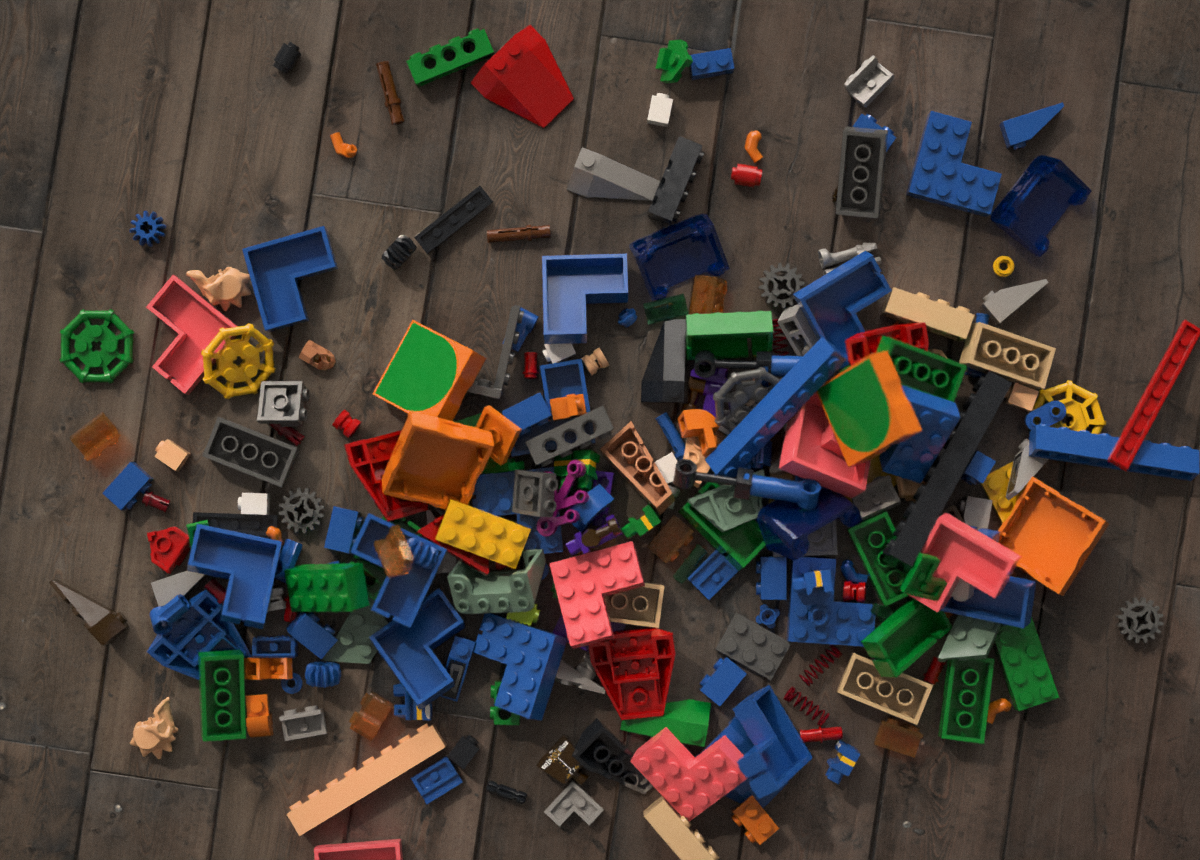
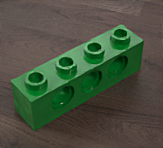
(482, 51)

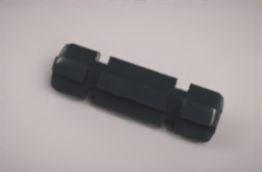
(506, 792)

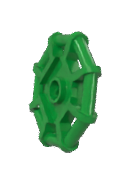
(96, 333)

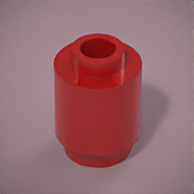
(746, 175)

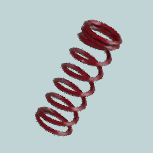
(774, 321)
(838, 654)
(789, 695)

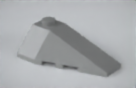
(605, 178)
(569, 675)

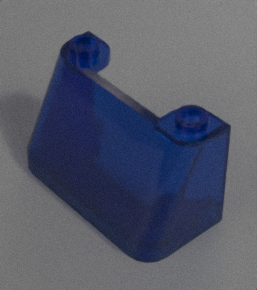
(1039, 202)
(678, 254)
(788, 525)

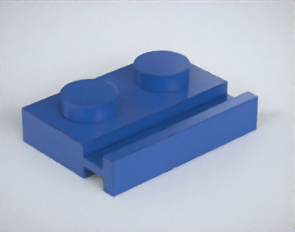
(712, 574)
(436, 779)

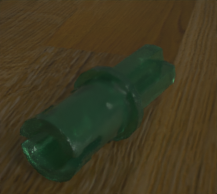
(689, 564)
(881, 611)

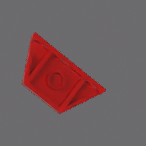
(475, 561)

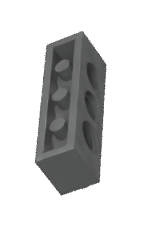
(537, 444)

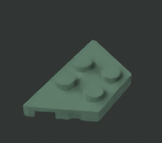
(725, 510)
(354, 639)
(969, 639)

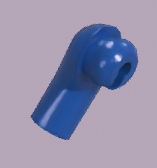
(850, 574)

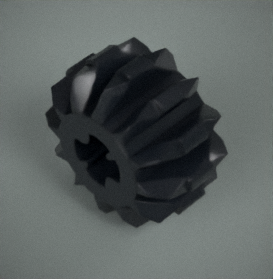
(398, 252)

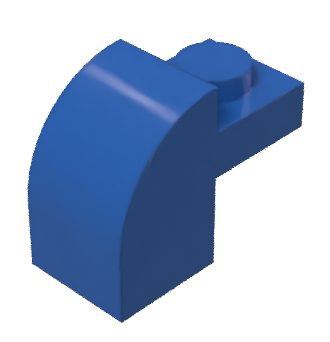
(598, 502)

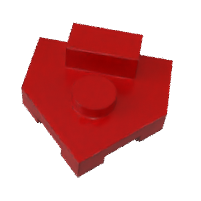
(168, 547)

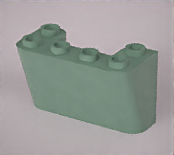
(500, 590)

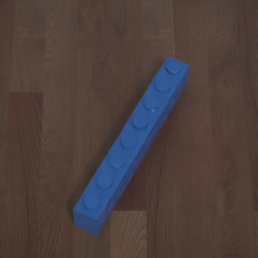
(776, 409)
(1094, 450)

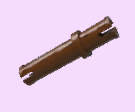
(391, 97)
(521, 233)

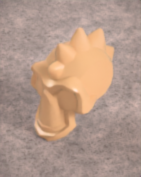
(224, 287)
(156, 732)

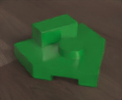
(673, 61)
(493, 467)

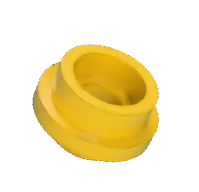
(1010, 266)

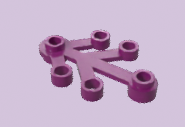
(563, 502)

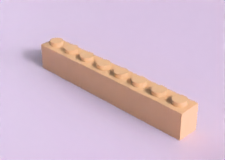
(366, 779)

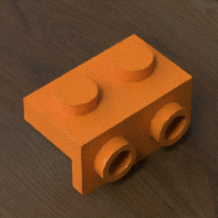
(754, 820)

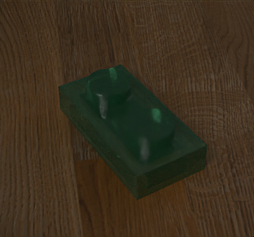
(665, 309)

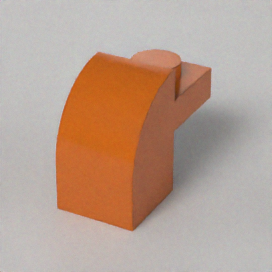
(568, 407)
(701, 425)
(268, 668)
(258, 719)

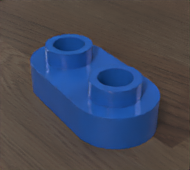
(1045, 414)

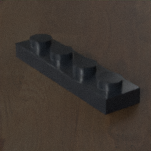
(453, 219)
(243, 523)

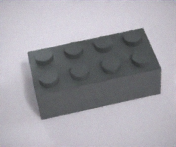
(861, 172)
(251, 452)

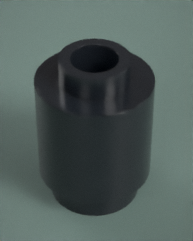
(287, 57)

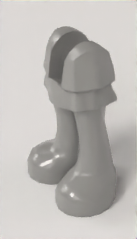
(828, 259)

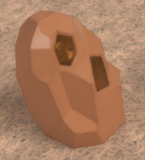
(317, 356)

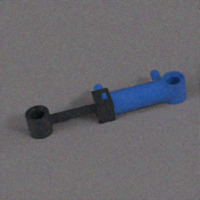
(774, 364)
(800, 491)

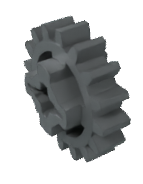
(773, 278)
(304, 500)
(1144, 613)

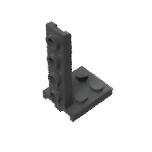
(484, 386)

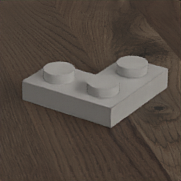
(573, 799)

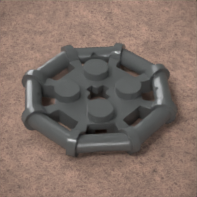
(744, 392)

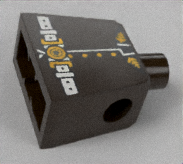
(561, 764)

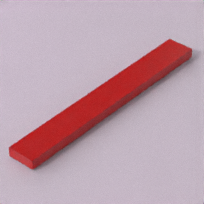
(1154, 395)

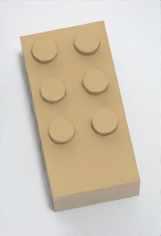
(938, 315)
(1007, 355)
(637, 606)
(898, 696)
(677, 832)

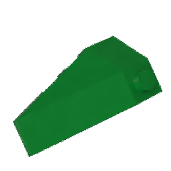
(684, 718)

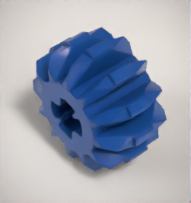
(153, 222)
(423, 554)
(322, 674)

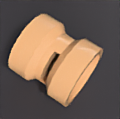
(591, 365)

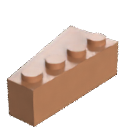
(634, 463)

